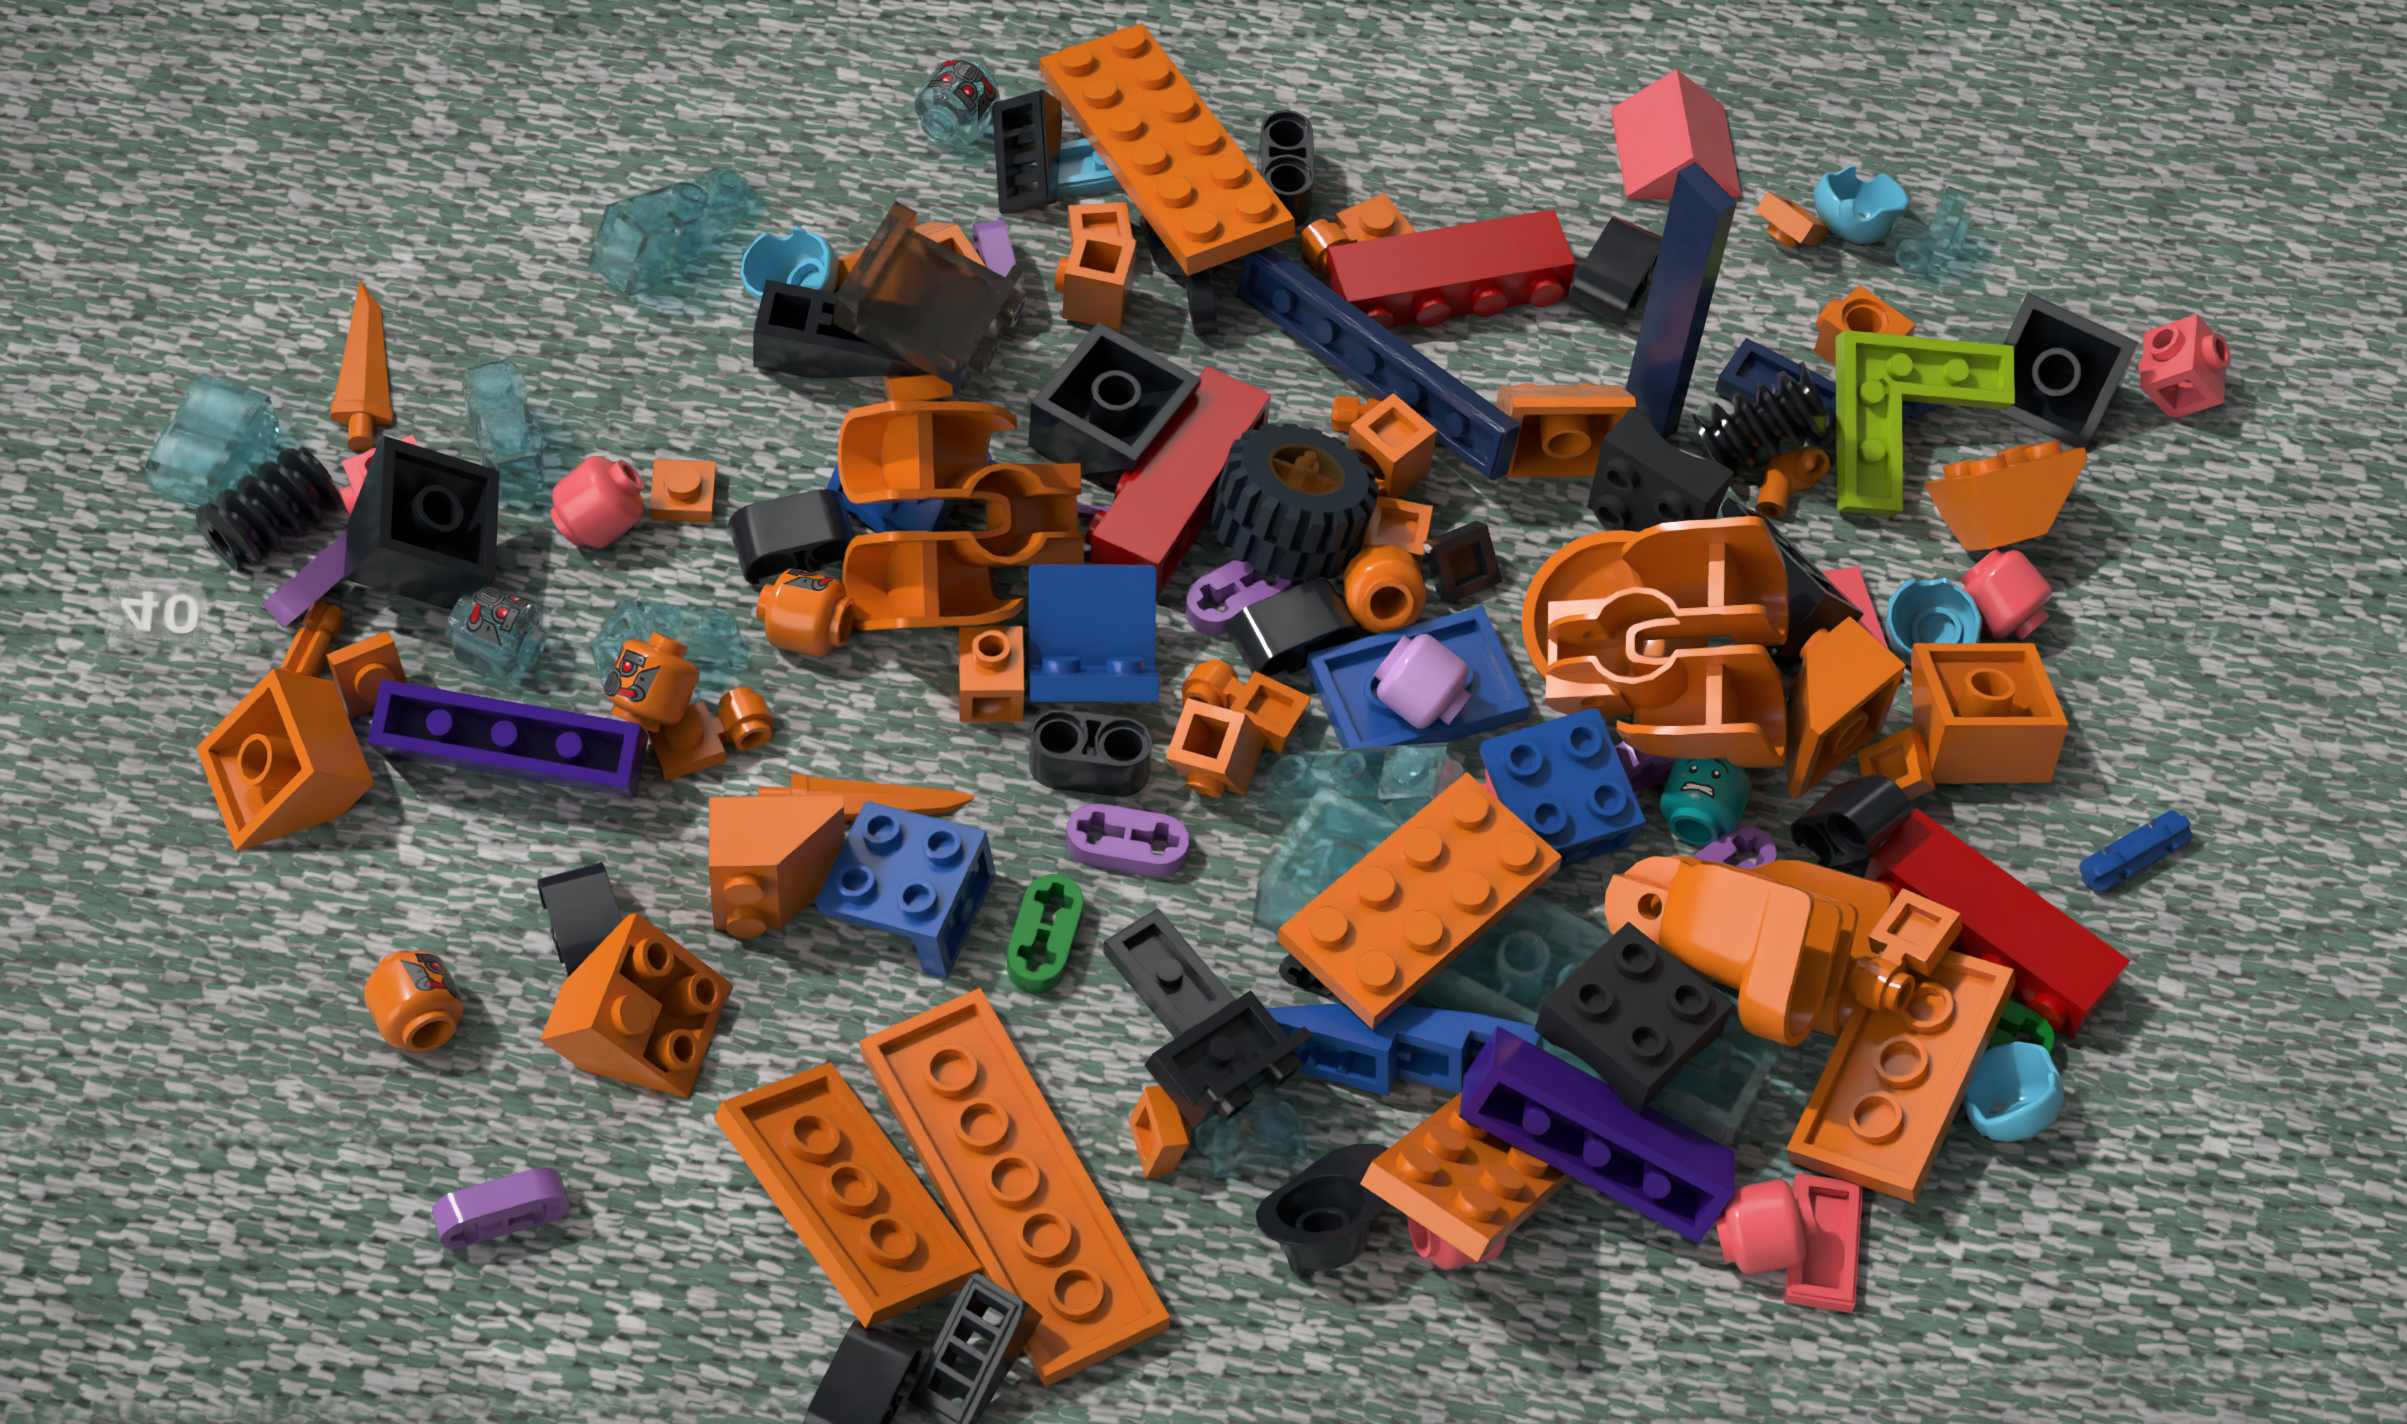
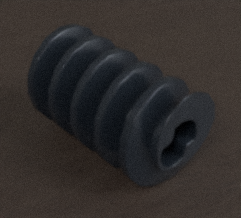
(1764, 421)
(267, 504)

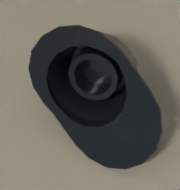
(1324, 1211)

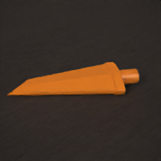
(363, 384)
(909, 798)

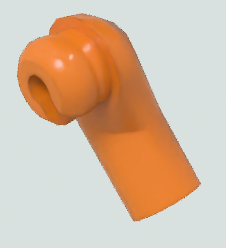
(1790, 475)

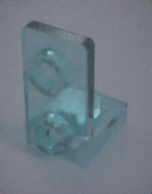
(707, 632)

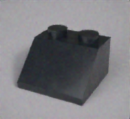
(1108, 403)
(423, 525)

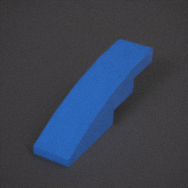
(1408, 1044)

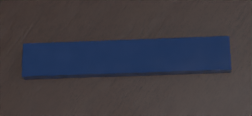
(1680, 297)
(1379, 359)

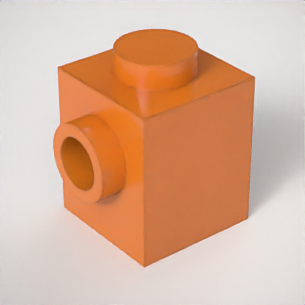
(1097, 278)
(991, 673)
(1215, 749)

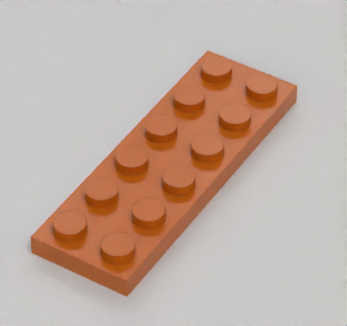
(1167, 149)
(1014, 1183)

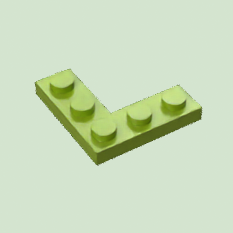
(1871, 383)

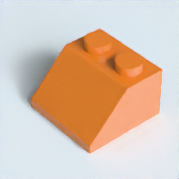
(1561, 426)
(1837, 701)
(1986, 712)
(284, 759)
(770, 857)

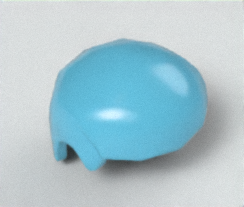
(1843, 196)
(794, 259)
(1933, 610)
(2022, 1079)

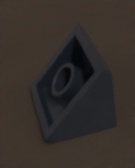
(2064, 370)

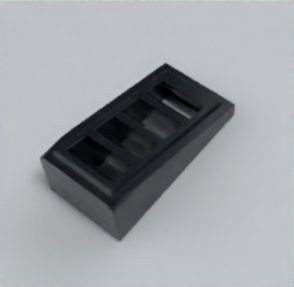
(1008, 124)
(962, 1321)

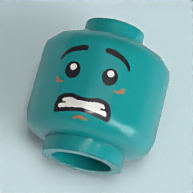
(1704, 799)

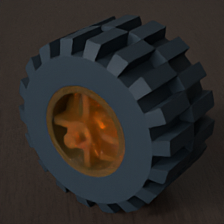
(1293, 502)

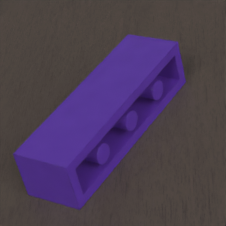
(508, 738)
(1595, 1137)

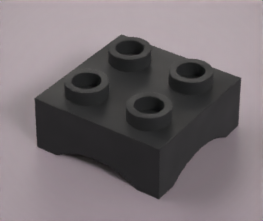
(1651, 482)
(1633, 1016)

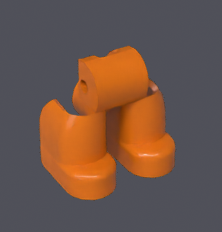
(942, 454)
(1699, 701)
(1770, 931)

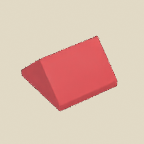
(1669, 130)

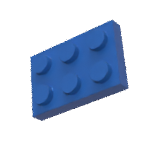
(1361, 720)

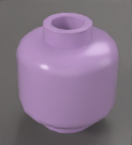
(1422, 681)

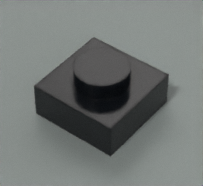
(1462, 561)

